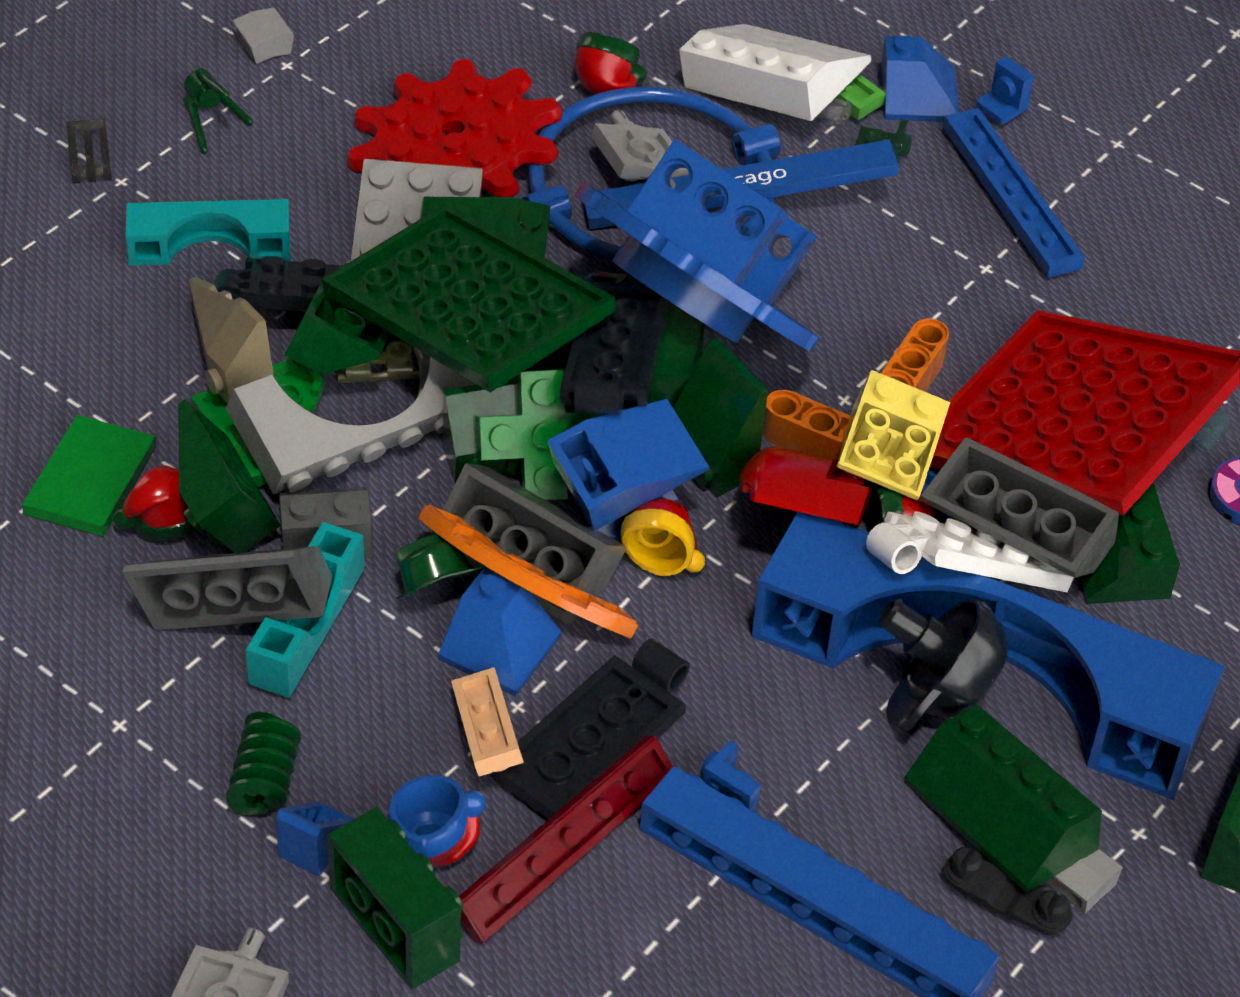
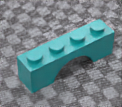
(165, 228)
(286, 647)

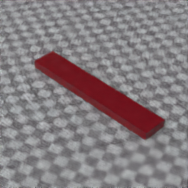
(563, 839)

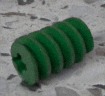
(263, 764)

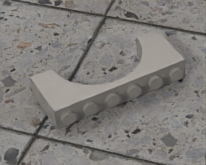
(299, 446)

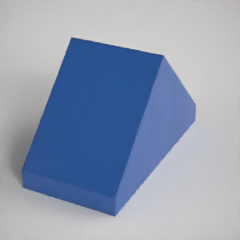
(304, 834)

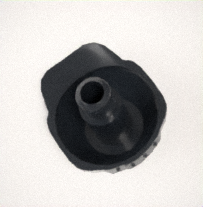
(951, 659)

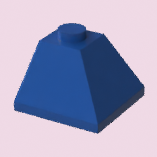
(916, 81)
(501, 629)

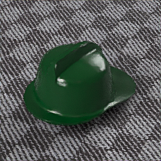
(430, 561)

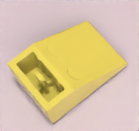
(892, 434)

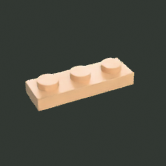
(486, 722)

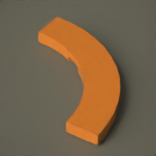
(484, 550)

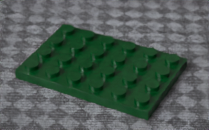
(469, 296)

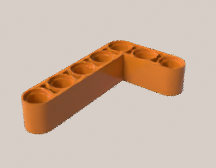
(818, 429)

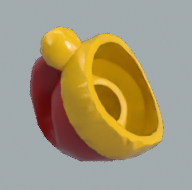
(661, 538)

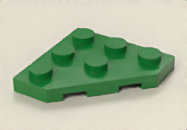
(300, 385)

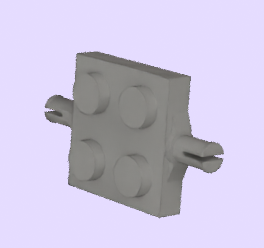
(632, 148)
(231, 972)

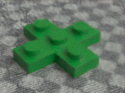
(527, 433)

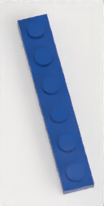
(1013, 193)

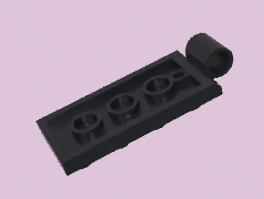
(275, 282)
(619, 354)
(597, 727)

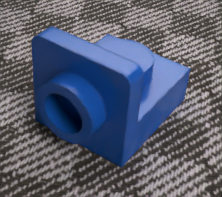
(1008, 93)
(722, 776)

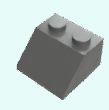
(306, 510)

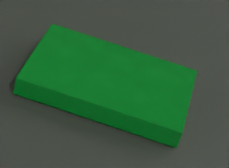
(89, 475)

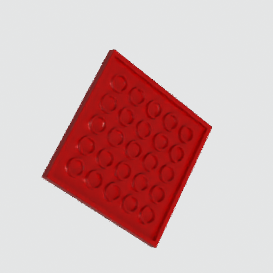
(1091, 403)

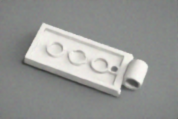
(955, 546)

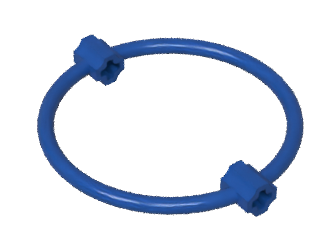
(748, 143)

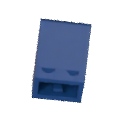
(625, 460)

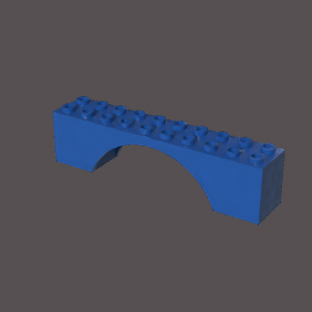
(1126, 693)

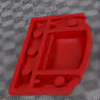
(805, 484)

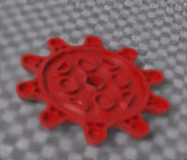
(491, 115)

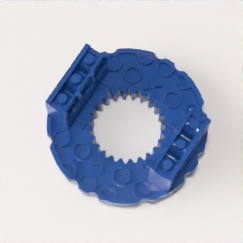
(702, 256)

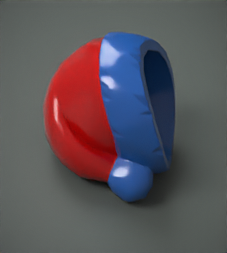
(438, 817)

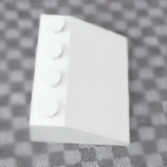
(768, 69)

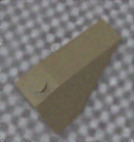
(231, 339)

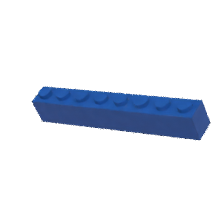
(816, 890)

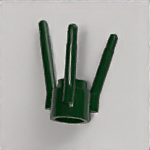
(206, 93)

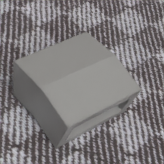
(264, 34)
(1087, 880)

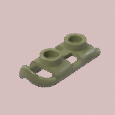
(399, 365)

